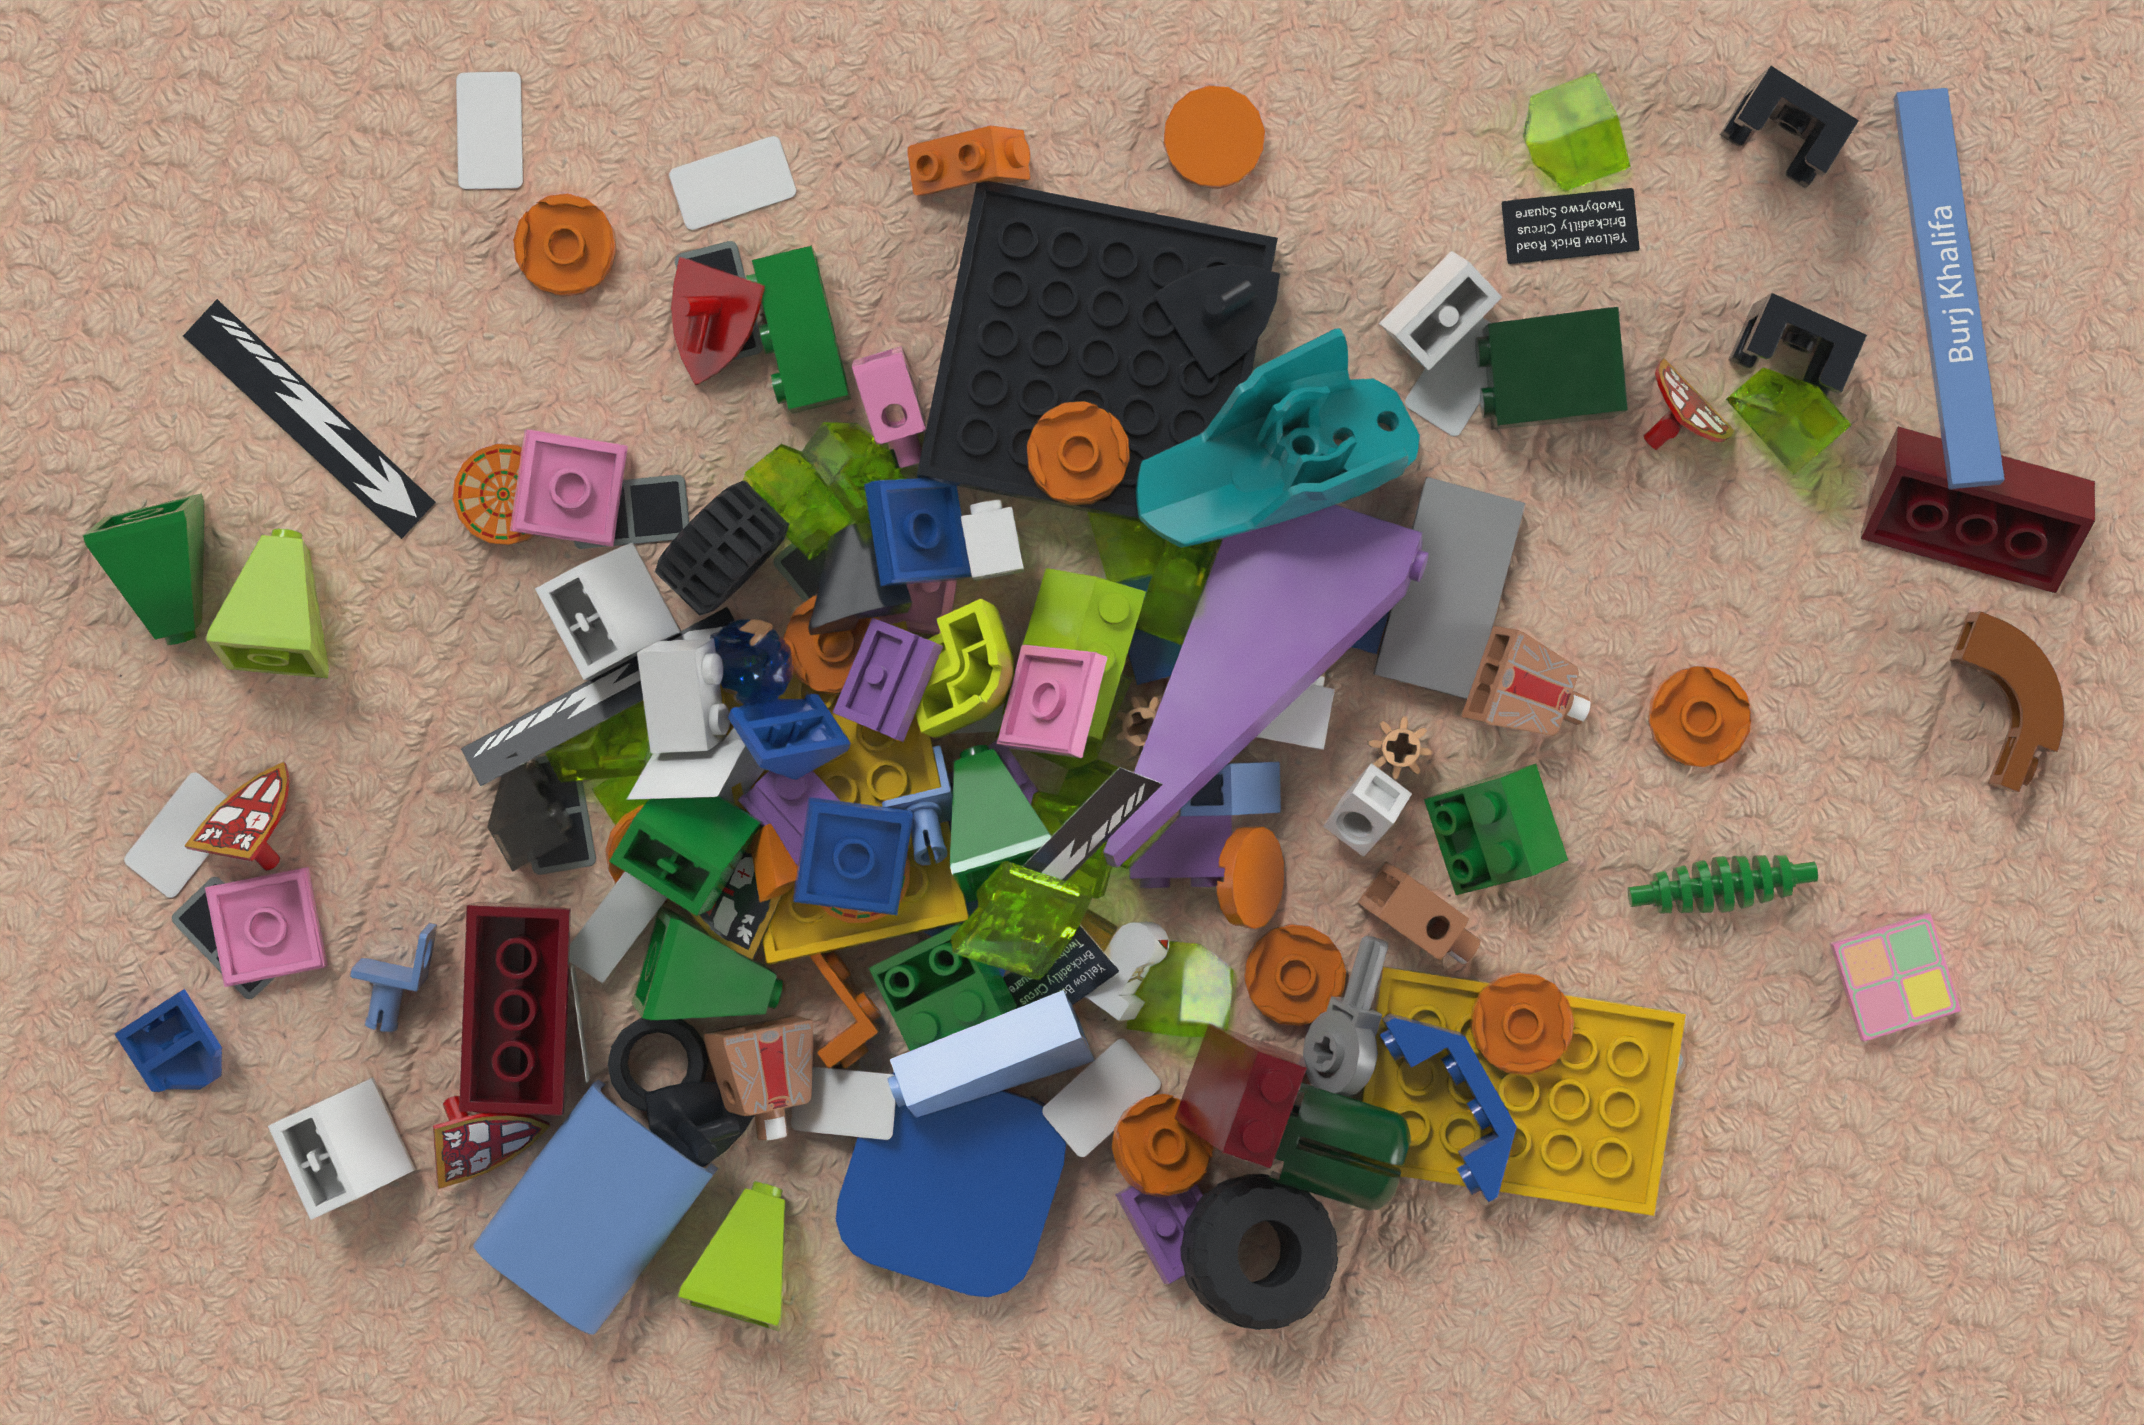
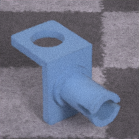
(928, 811)
(391, 979)

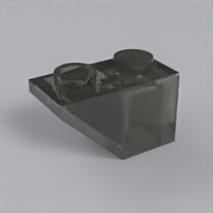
(525, 818)

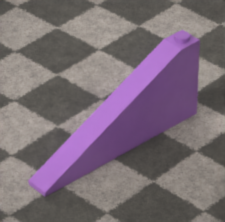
(1265, 630)

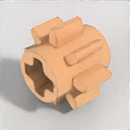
(1134, 719)
(1409, 738)

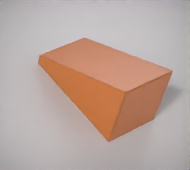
(772, 864)

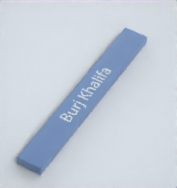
(1948, 289)

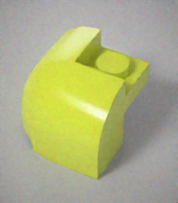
(971, 671)

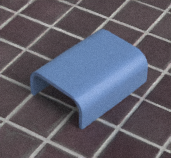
(591, 1212)

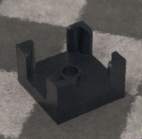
(1799, 113)
(1804, 330)

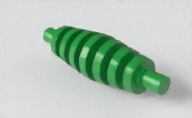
(1723, 884)

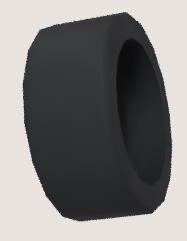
(621, 1048)

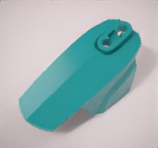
(1275, 449)

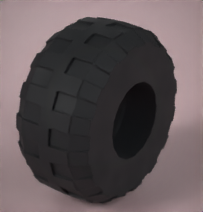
(1305, 1259)

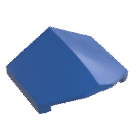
(790, 734)
(173, 1046)

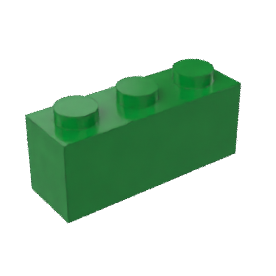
(799, 331)

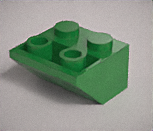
(1496, 830)
(686, 848)
(939, 991)

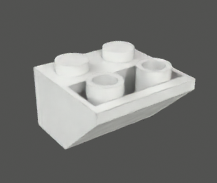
(607, 610)
(341, 1148)

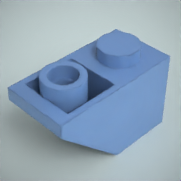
(1238, 790)

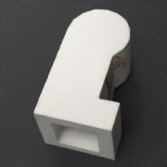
(1133, 952)

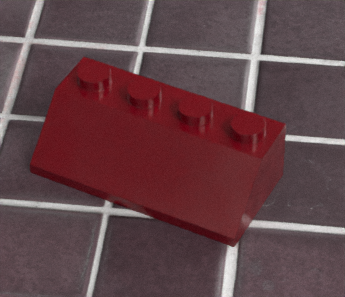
(2011, 530)
(515, 1008)

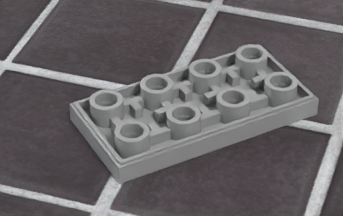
(1447, 617)

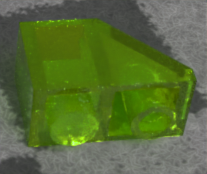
(1788, 416)
(1176, 589)

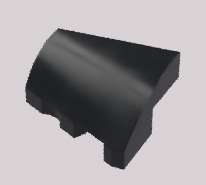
(851, 584)

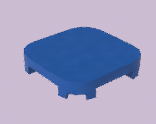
(955, 1193)

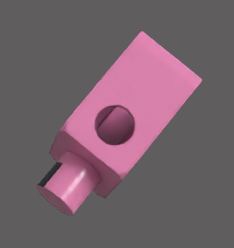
(886, 381)

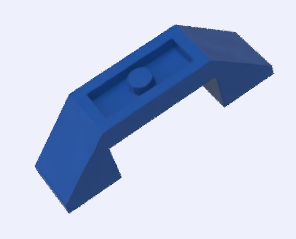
(1487, 1156)

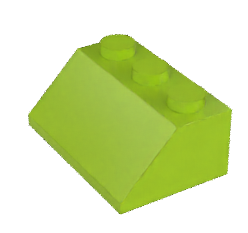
(1088, 616)

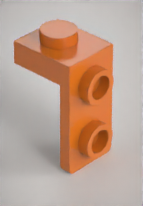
(968, 159)
(850, 1043)

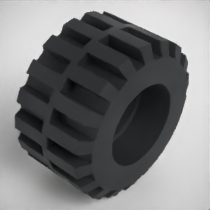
(721, 547)

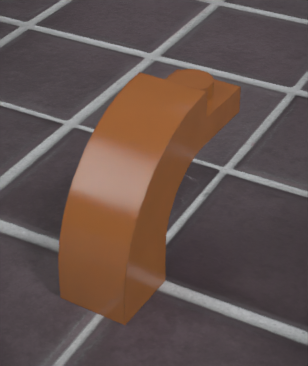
(2029, 689)

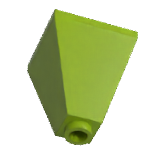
(273, 613)
(744, 1262)

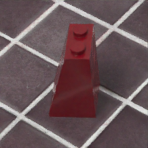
(1241, 1094)

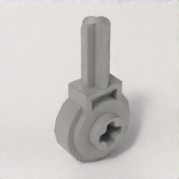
(1342, 1041)

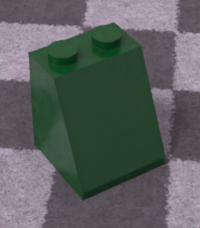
(1552, 369)

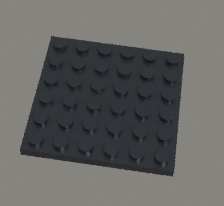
(1065, 311)

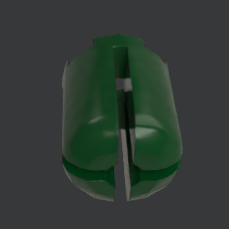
(1343, 1149)

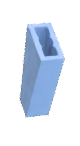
(991, 1056)

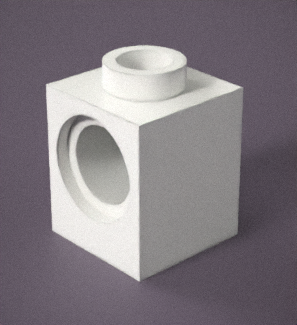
(1367, 810)

